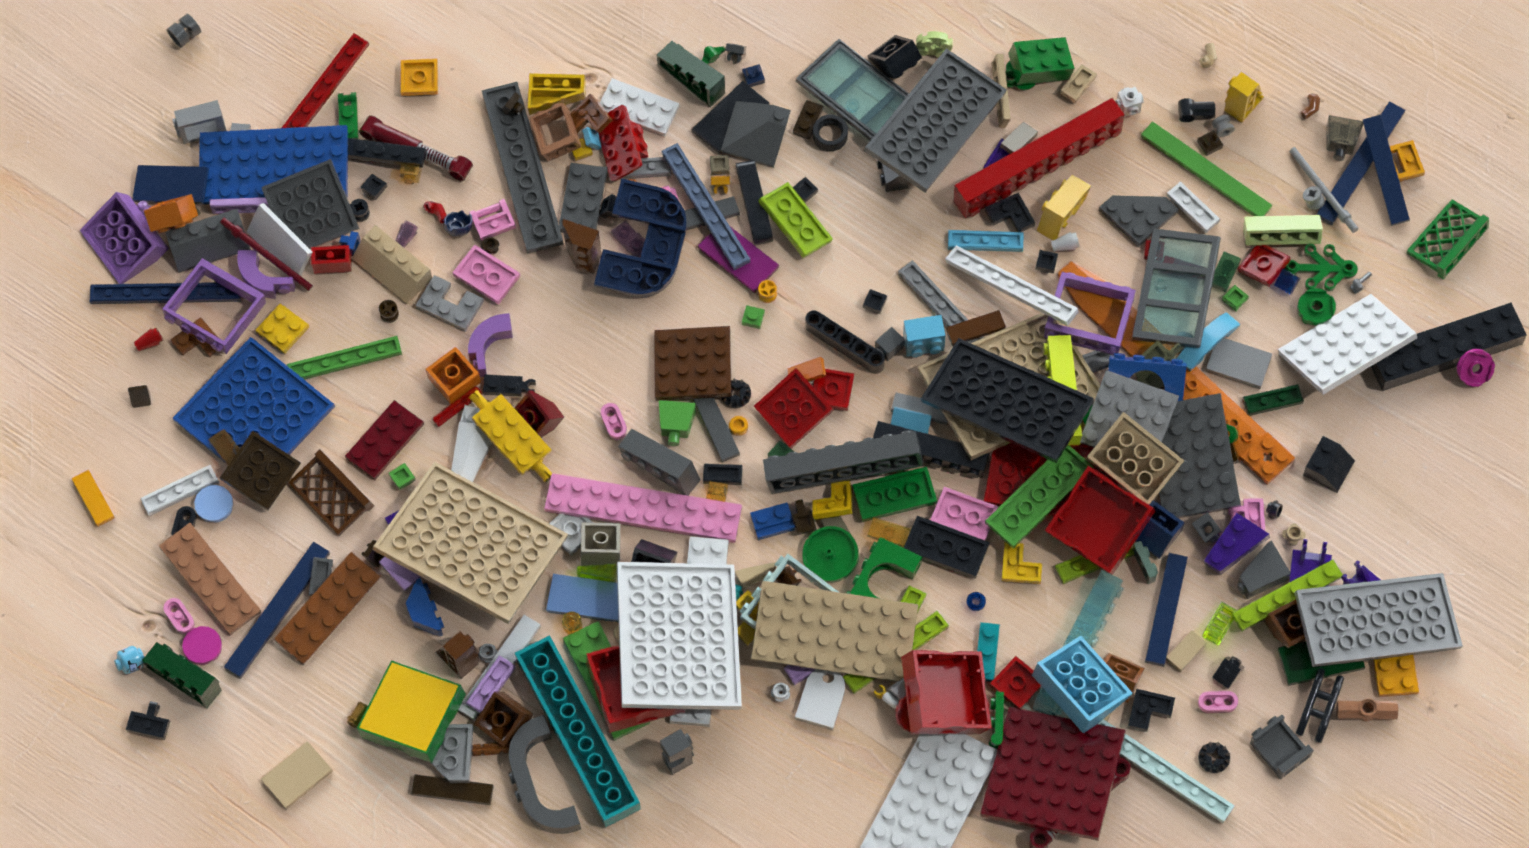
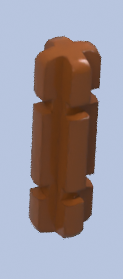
(489, 749)

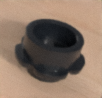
(1274, 509)

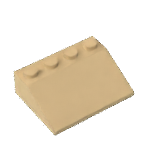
(1134, 459)

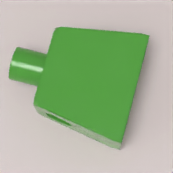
(676, 420)

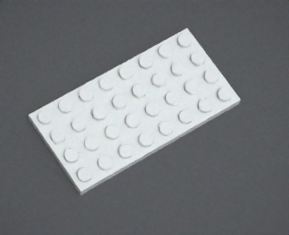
(932, 793)

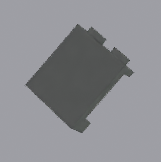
(1280, 746)

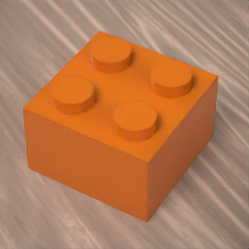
(171, 213)
(453, 375)

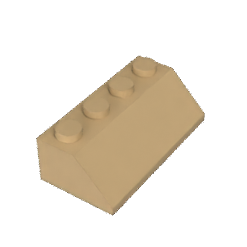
(391, 265)

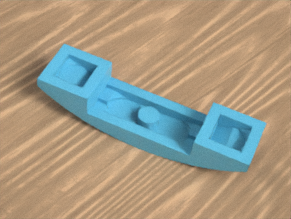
(1212, 335)

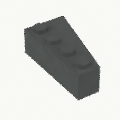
(660, 462)

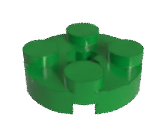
(1310, 315)

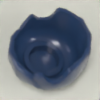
(458, 223)

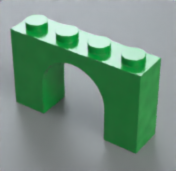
(885, 556)

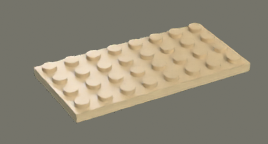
(833, 631)

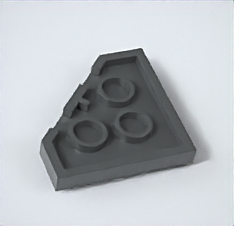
(1138, 214)

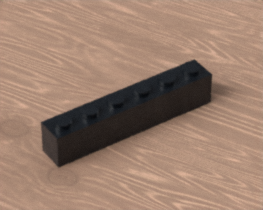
(940, 451)

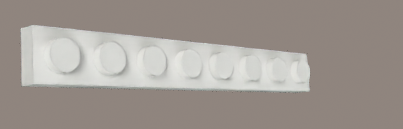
(1012, 285)

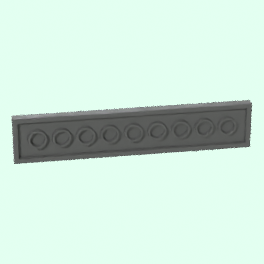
(523, 170)

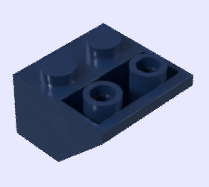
(1160, 530)

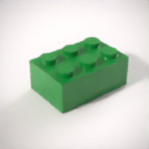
(1041, 60)

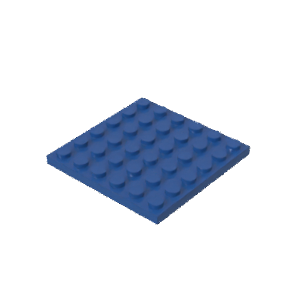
(254, 395)

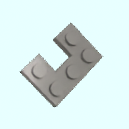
(434, 304)

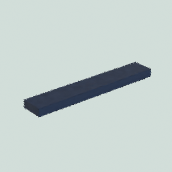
(1386, 170)
(1166, 609)

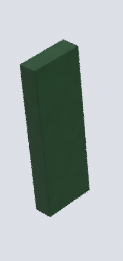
(1273, 400)

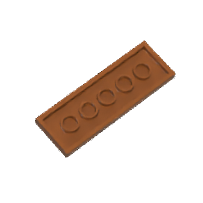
(327, 608)

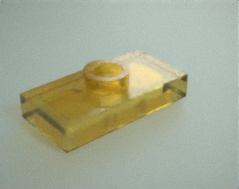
(889, 531)

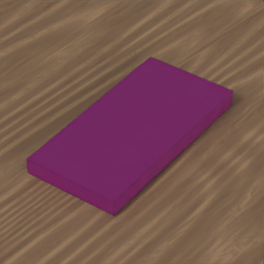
(751, 274)

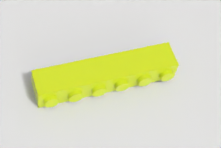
(1061, 368)

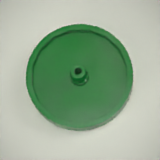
(831, 553)

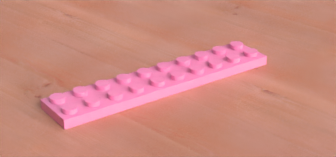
(643, 507)

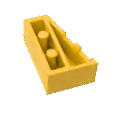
(554, 88)
(1242, 96)
(1062, 206)

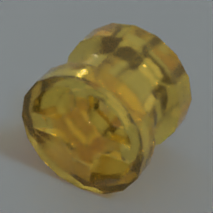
(571, 627)

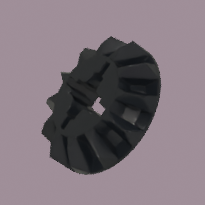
(745, 394)
(1206, 760)

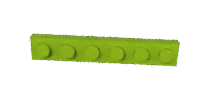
(1259, 609)

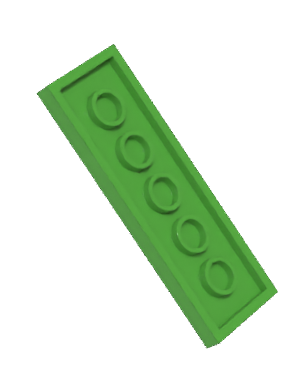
(1037, 497)
(586, 641)

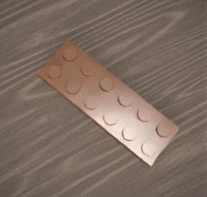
(210, 579)

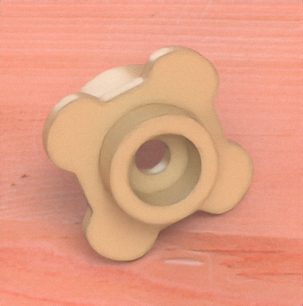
(1293, 528)

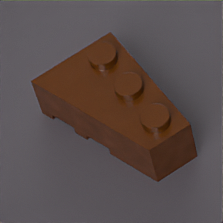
(459, 654)

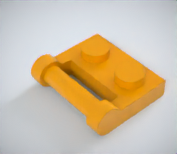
(1409, 160)

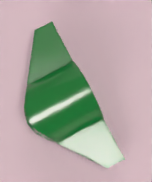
(711, 54)

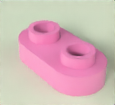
(614, 422)
(180, 616)
(1217, 700)

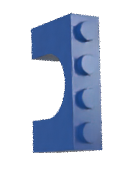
(1171, 372)

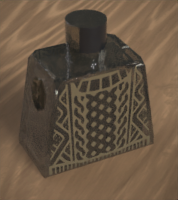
(1342, 136)

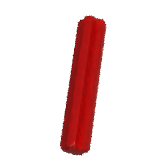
(454, 408)

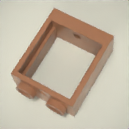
(562, 146)

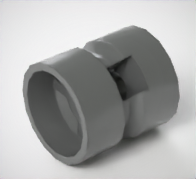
(182, 36)

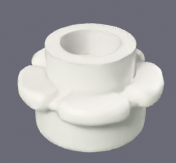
(780, 687)

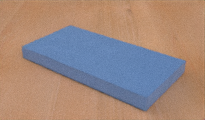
(584, 596)

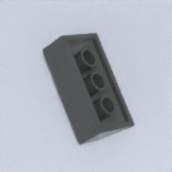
(205, 240)

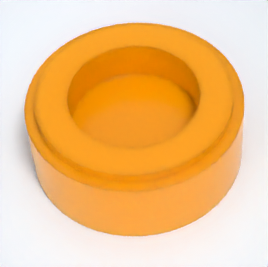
(738, 425)

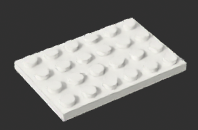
(1347, 344)

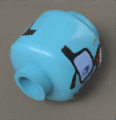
(129, 660)

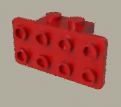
(622, 144)

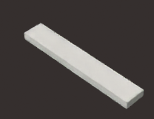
(517, 640)

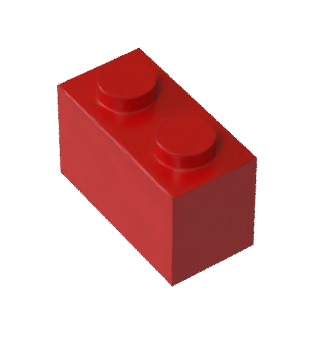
(331, 259)

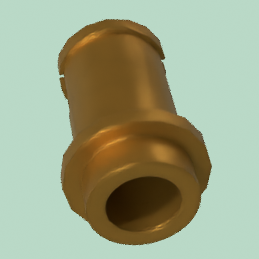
(357, 715)

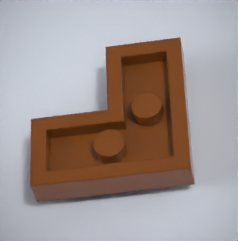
(590, 111)
(185, 342)

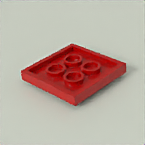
(793, 408)

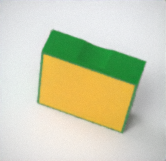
(411, 711)

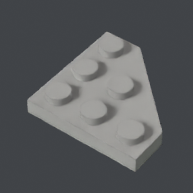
(455, 753)

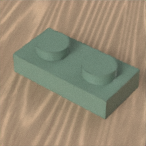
(1142, 556)

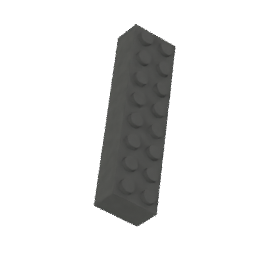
(843, 462)

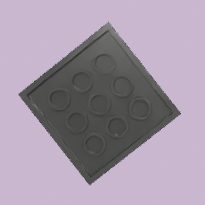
(312, 204)

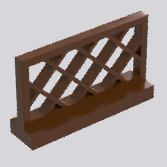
(338, 478)

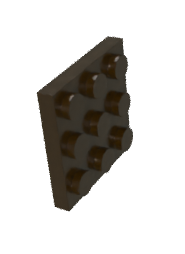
(260, 470)

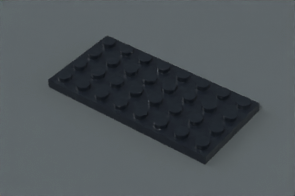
(1007, 400)

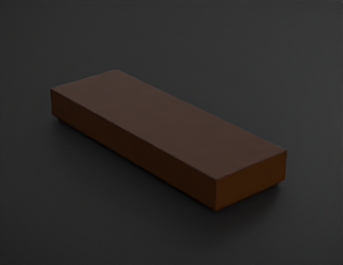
(976, 327)

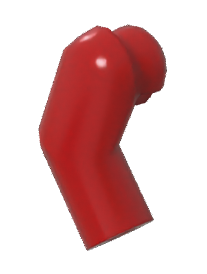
(436, 209)

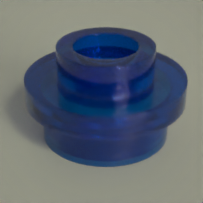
(976, 596)

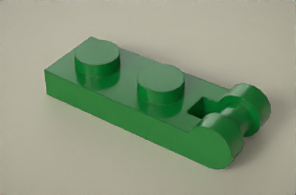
(349, 114)
(997, 706)

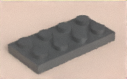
(584, 195)

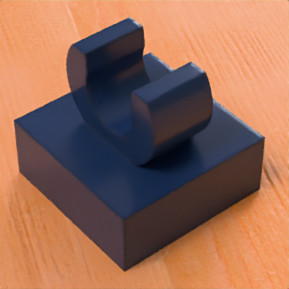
(753, 75)

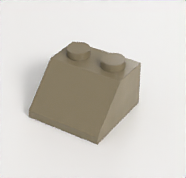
(600, 543)

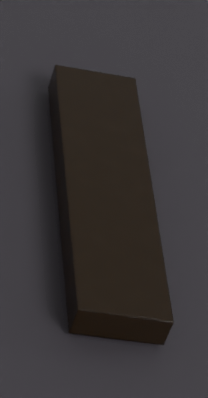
(441, 789)

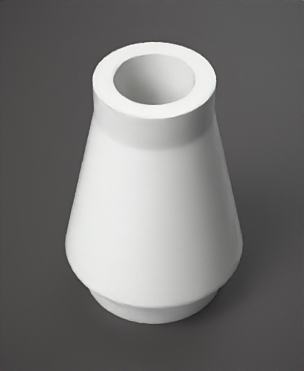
(1066, 242)

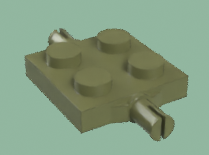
(1156, 350)

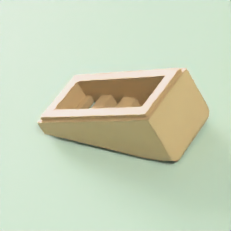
(752, 575)

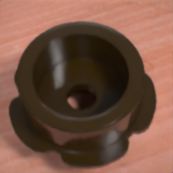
(490, 241)

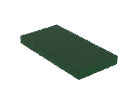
(1299, 668)

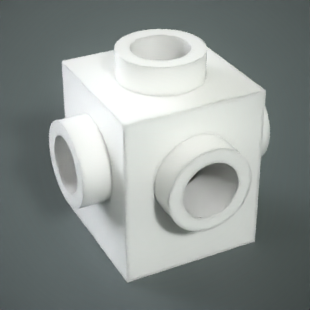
(1129, 101)

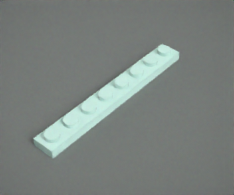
(1174, 778)

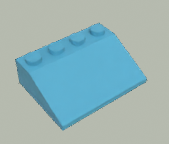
(1081, 683)

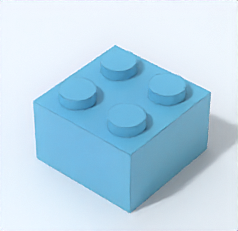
(924, 336)

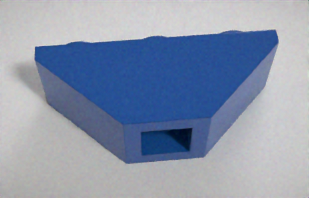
(423, 610)

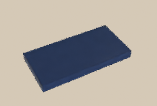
(165, 183)

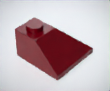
(539, 413)

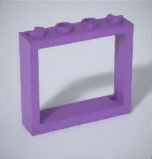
(226, 280)
(1088, 339)

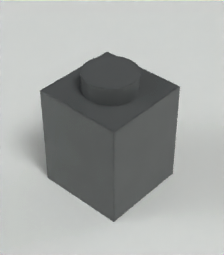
(890, 343)

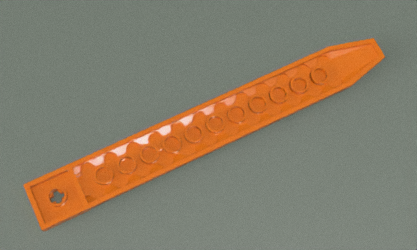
(1252, 439)

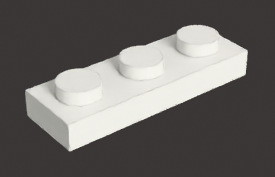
(1193, 207)

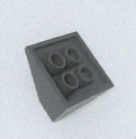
(756, 132)

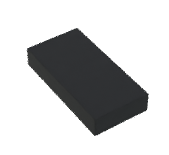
(723, 473)

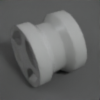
(1223, 125)
(1313, 198)

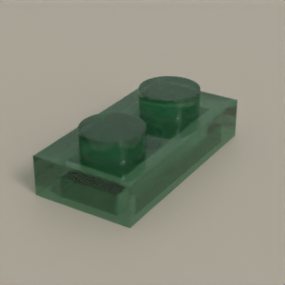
(1225, 271)

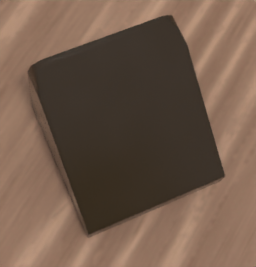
(139, 396)

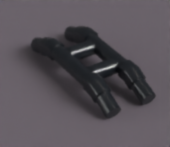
(1310, 711)

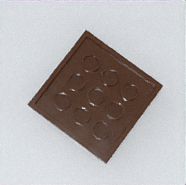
(692, 363)

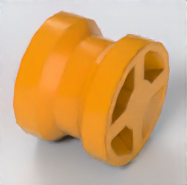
(767, 286)

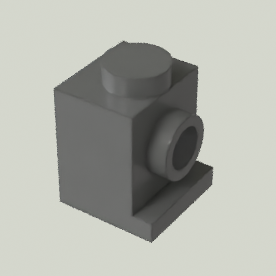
(1200, 525)

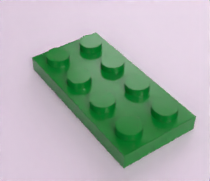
(894, 494)

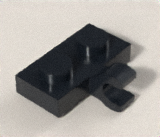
(148, 723)

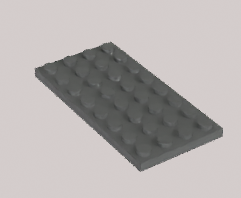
(935, 120)

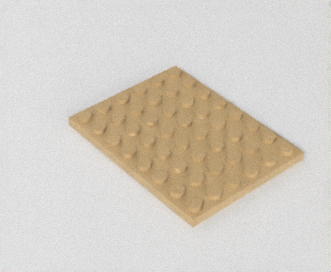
(1023, 346)
(470, 542)

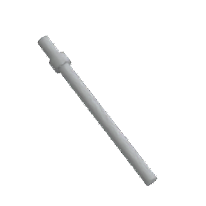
(1343, 215)

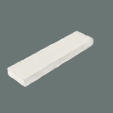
(179, 490)

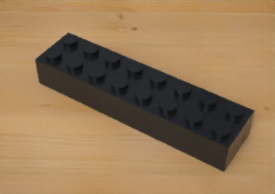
(1444, 345)

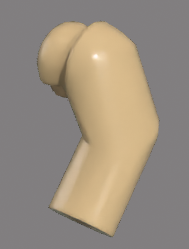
(1211, 56)

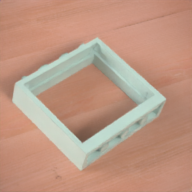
(781, 563)

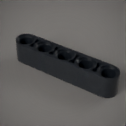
(751, 193)
(849, 349)

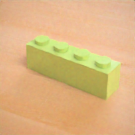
(1282, 230)

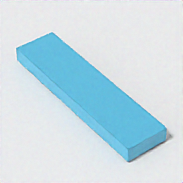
(986, 240)

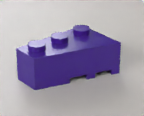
(1235, 542)

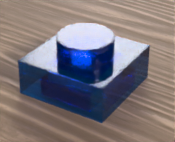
(1287, 281)

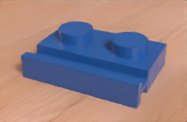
(772, 521)

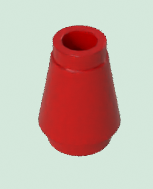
(148, 339)

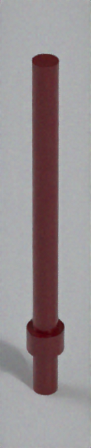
(238, 232)

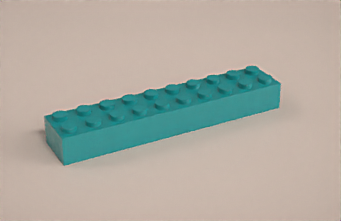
(577, 731)

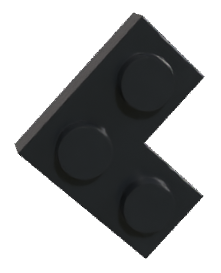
(1013, 208)
(1149, 703)

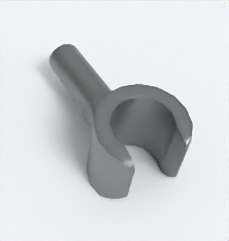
(1357, 285)

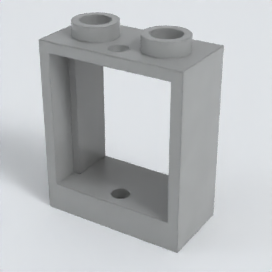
(198, 119)

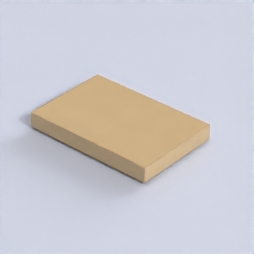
(297, 775)

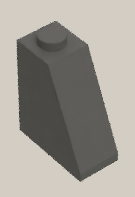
(1263, 572)

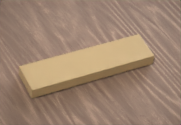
(999, 76)

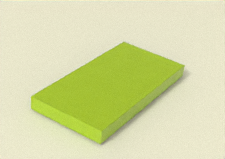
(795, 220)

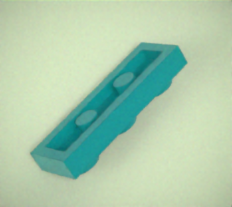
(988, 645)

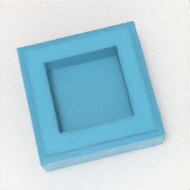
(591, 138)

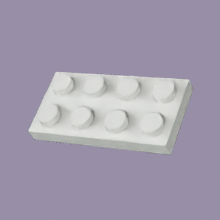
(644, 108)

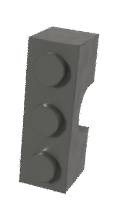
(677, 751)

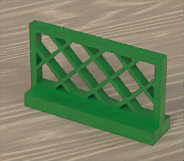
(1462, 245)

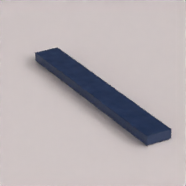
(1358, 166)
(158, 293)
(274, 612)

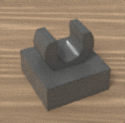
(735, 49)

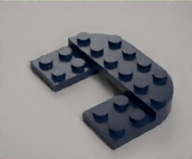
(662, 246)

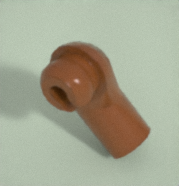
(1314, 103)

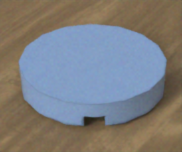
(213, 503)

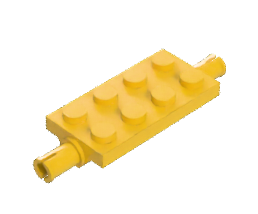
(511, 435)

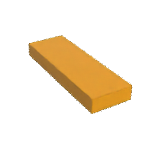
(93, 498)

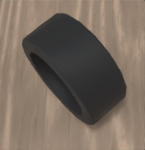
(830, 120)

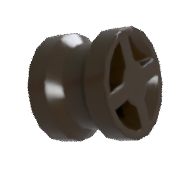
(388, 306)

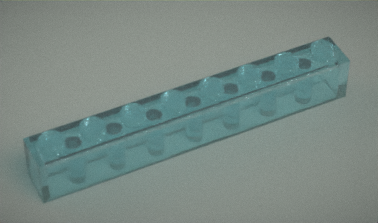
(1088, 623)

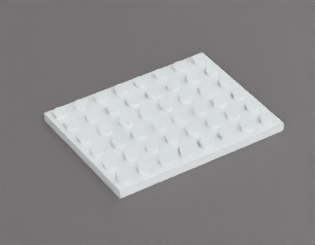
(678, 636)

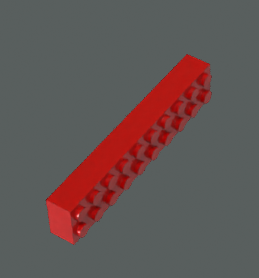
(1038, 158)

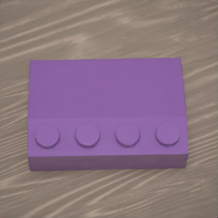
(123, 238)

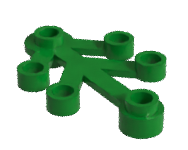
(1324, 267)

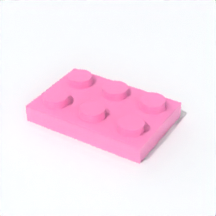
(486, 274)
(963, 513)

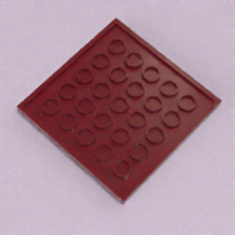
(1053, 774)

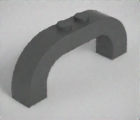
(552, 821)

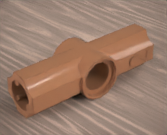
(1379, 710)

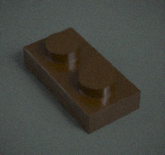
(807, 118)

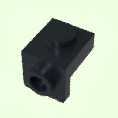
(1228, 671)

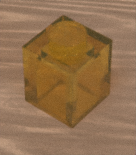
(410, 174)

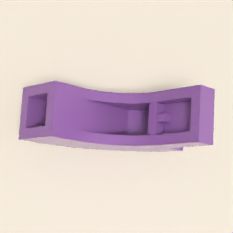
(249, 268)
(486, 333)

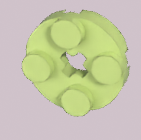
(933, 43)

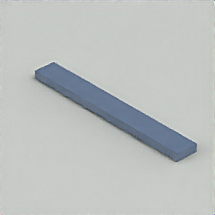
(705, 206)

